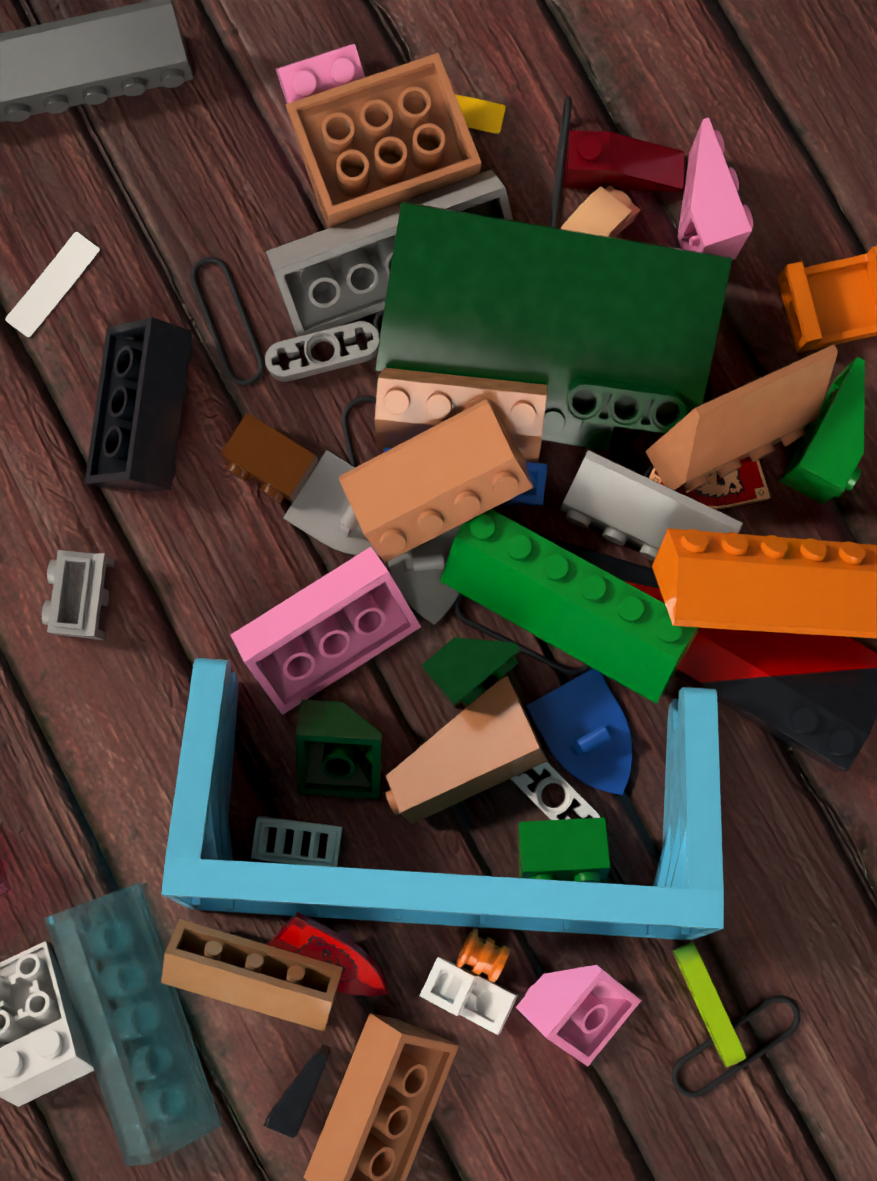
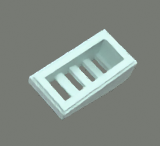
(261, 834)

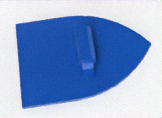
(586, 732)

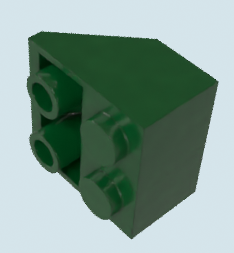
(466, 664)

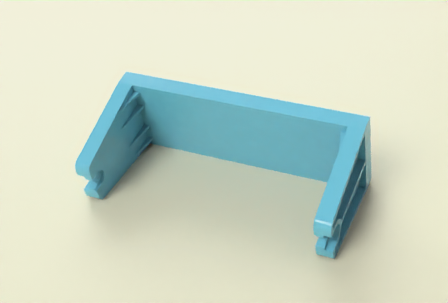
(679, 905)

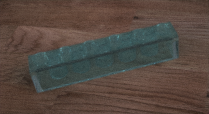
(133, 1025)

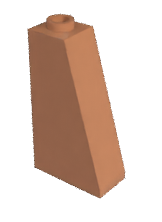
(468, 755)

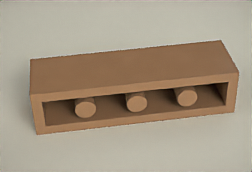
(251, 974)

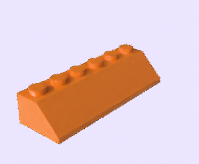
(768, 583)

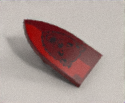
(316, 941)

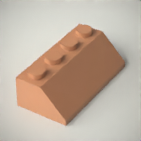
(418, 400)
(436, 481)
(382, 1103)

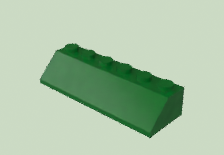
(567, 603)

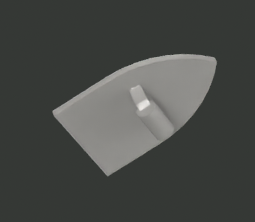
(325, 510)
(419, 576)

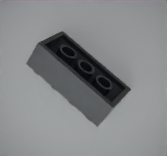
(139, 406)

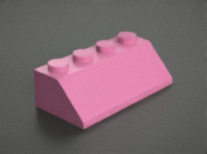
(325, 630)

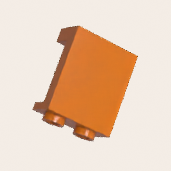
(831, 300)

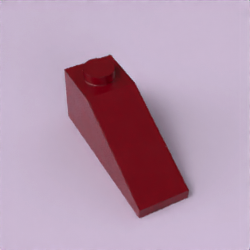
(622, 162)

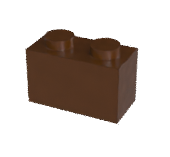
(269, 459)

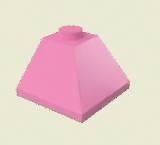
(578, 1009)

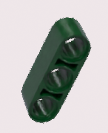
(609, 391)

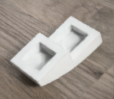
(468, 995)

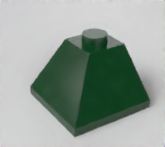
(336, 752)

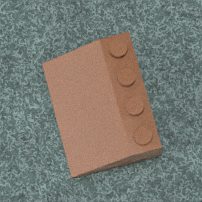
(383, 139)
(743, 423)

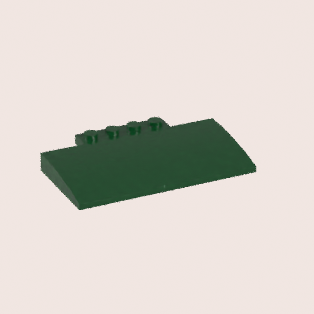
(549, 309)

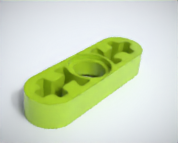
(709, 1004)

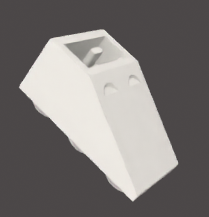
(37, 1028)

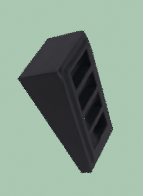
(292, 1107)

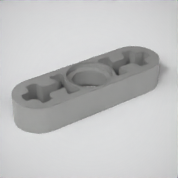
(308, 341)

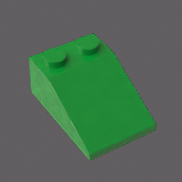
(834, 442)

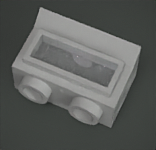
(76, 594)

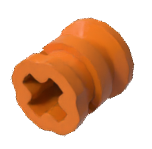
(483, 955)

